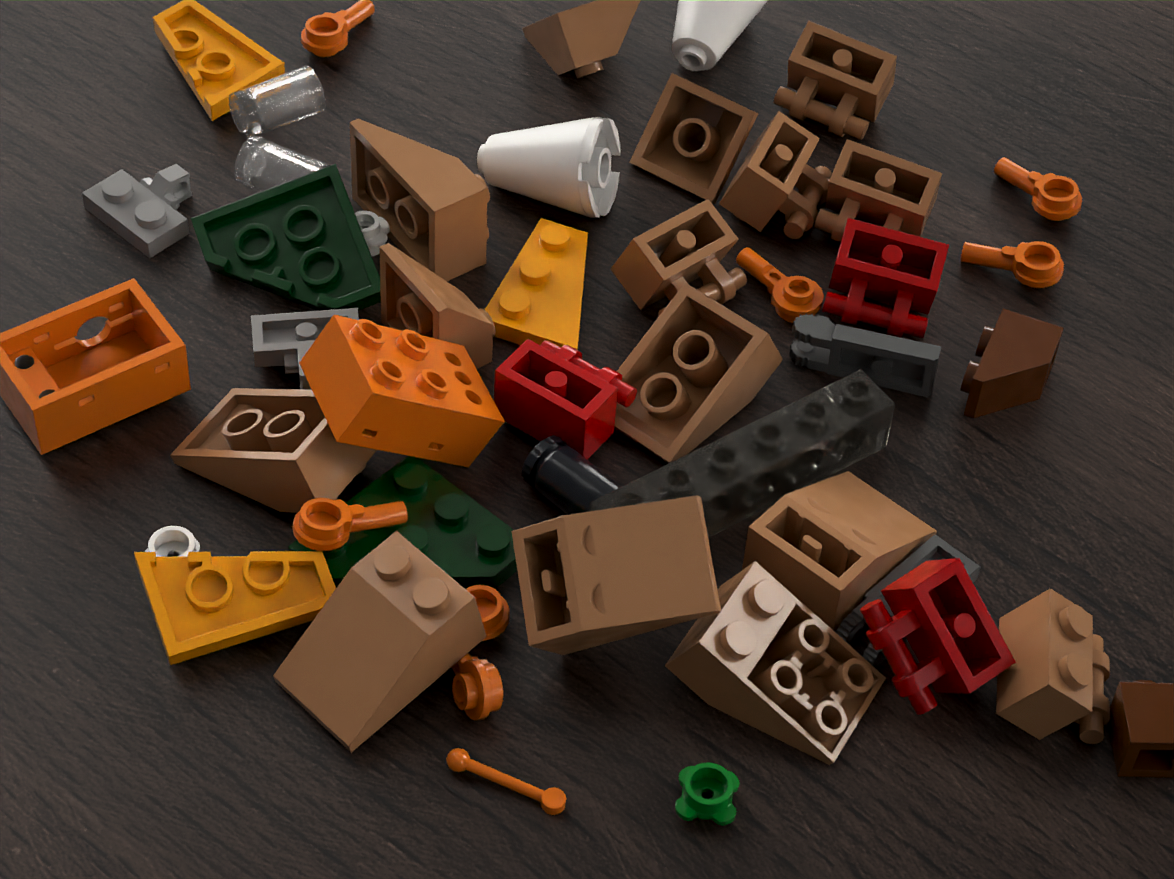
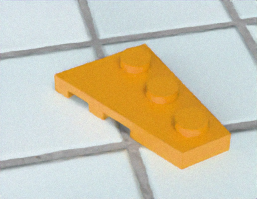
(212, 55)
(543, 288)
(228, 600)

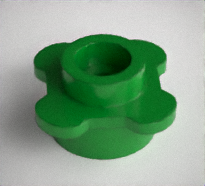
(708, 779)

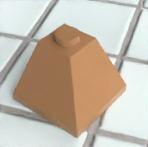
(582, 35)
(693, 138)
(431, 306)

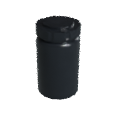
(565, 476)

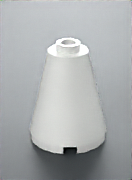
(709, 28)
(557, 164)

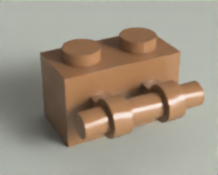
(839, 73)
(771, 172)
(878, 191)
(679, 253)
(1055, 671)

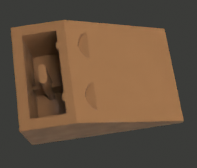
(833, 543)
(614, 573)
(777, 666)

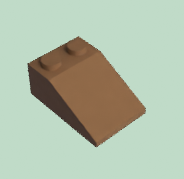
(424, 195)
(692, 374)
(271, 449)
(380, 641)

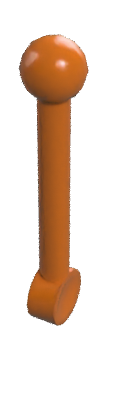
(552, 799)

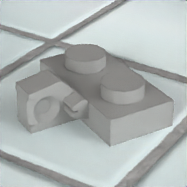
(142, 210)
(287, 337)

